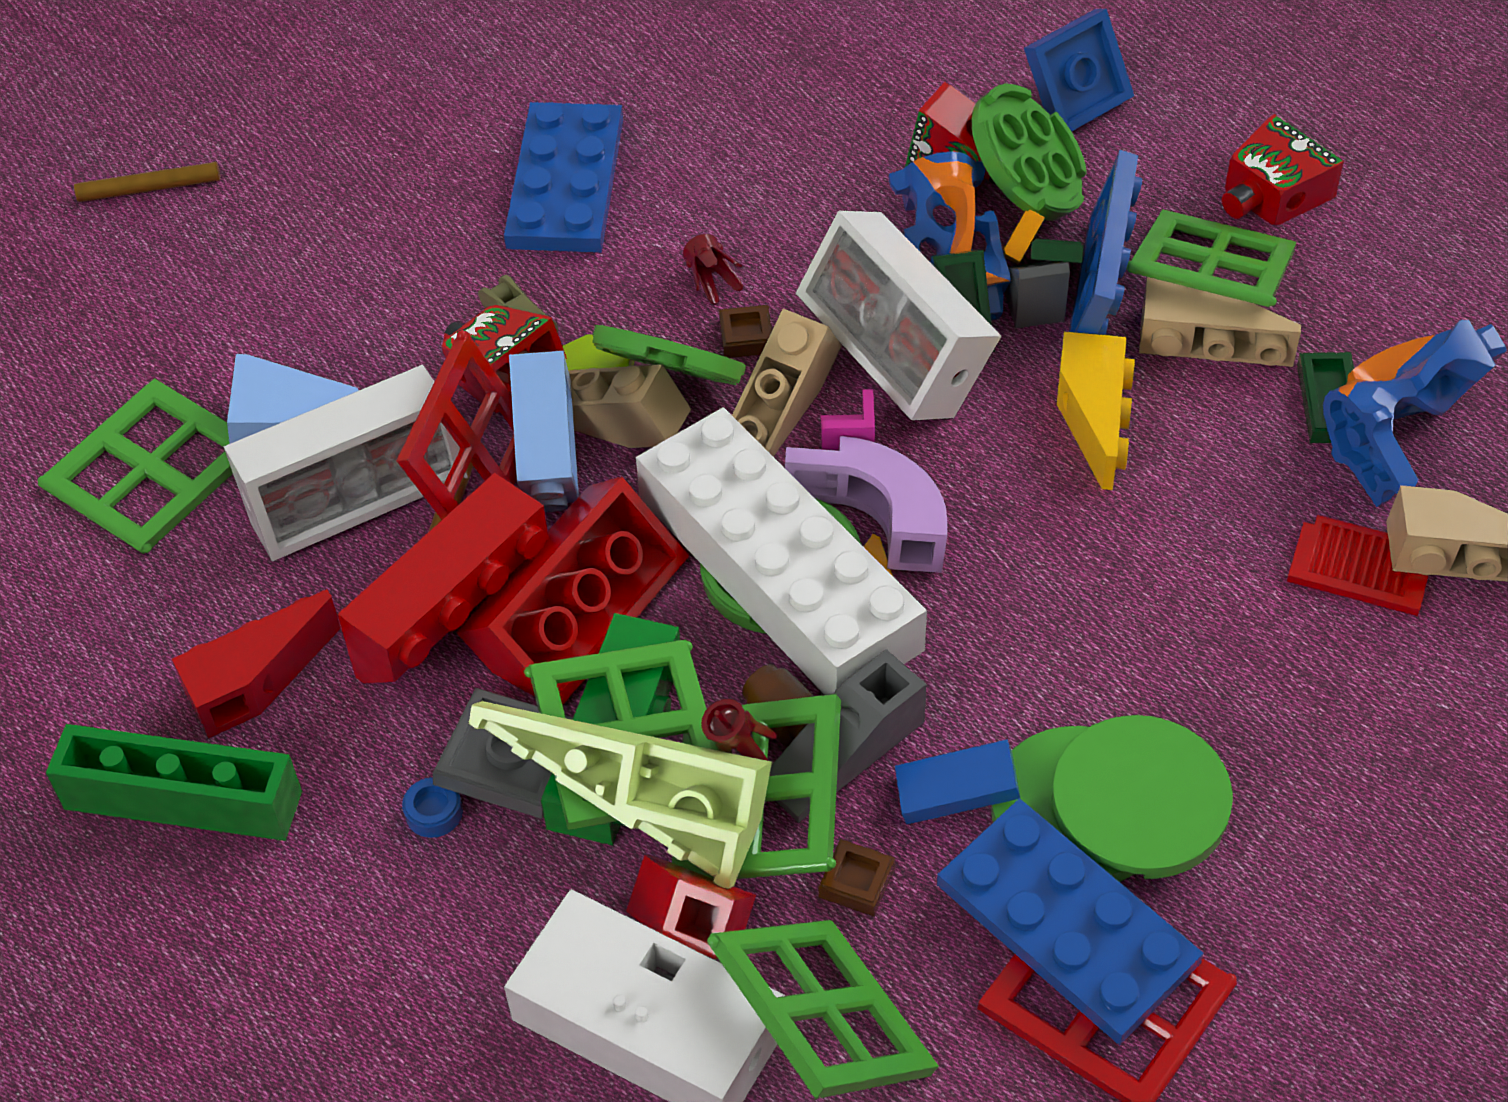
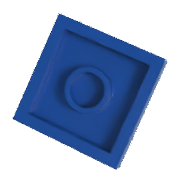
(1080, 69)

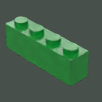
(646, 694)
(175, 782)

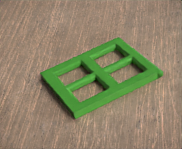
(1159, 242)
(109, 438)
(676, 654)
(818, 785)
(781, 1012)

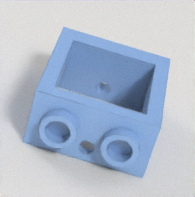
(544, 428)

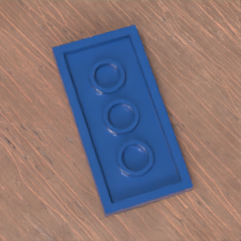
(564, 177)
(1103, 251)
(1070, 920)

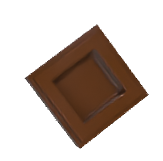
(744, 330)
(857, 878)

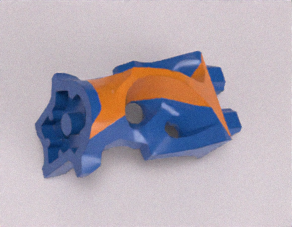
(951, 182)
(1398, 383)

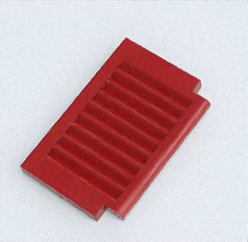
(1354, 565)

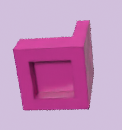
(855, 426)

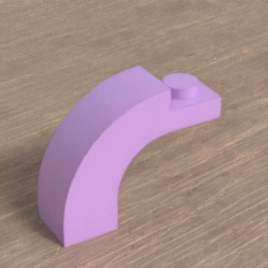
(884, 487)

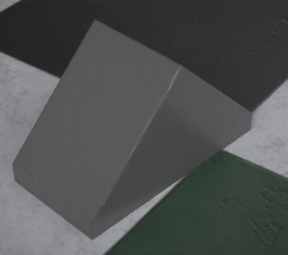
(1038, 293)

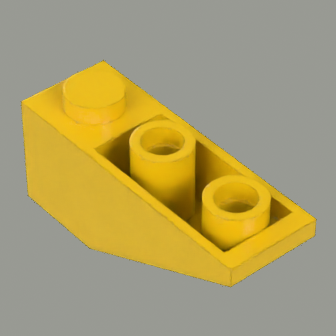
(1092, 400)

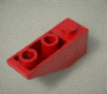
(252, 665)

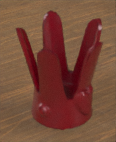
(705, 257)
(730, 728)

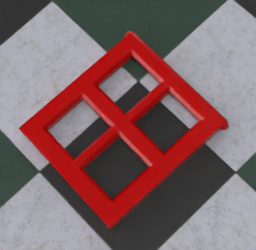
(441, 409)
(1071, 1046)

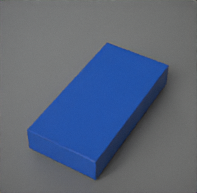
(957, 782)

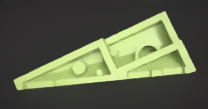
(678, 793)

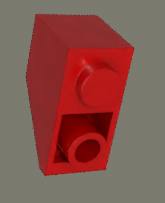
(686, 904)

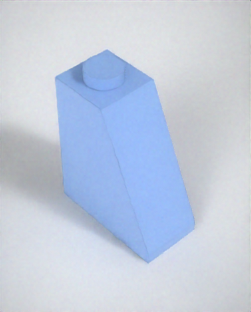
(274, 393)

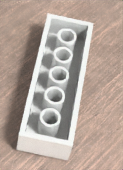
(779, 551)

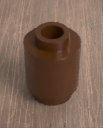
(776, 684)

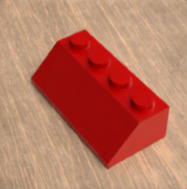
(598, 561)
(441, 580)

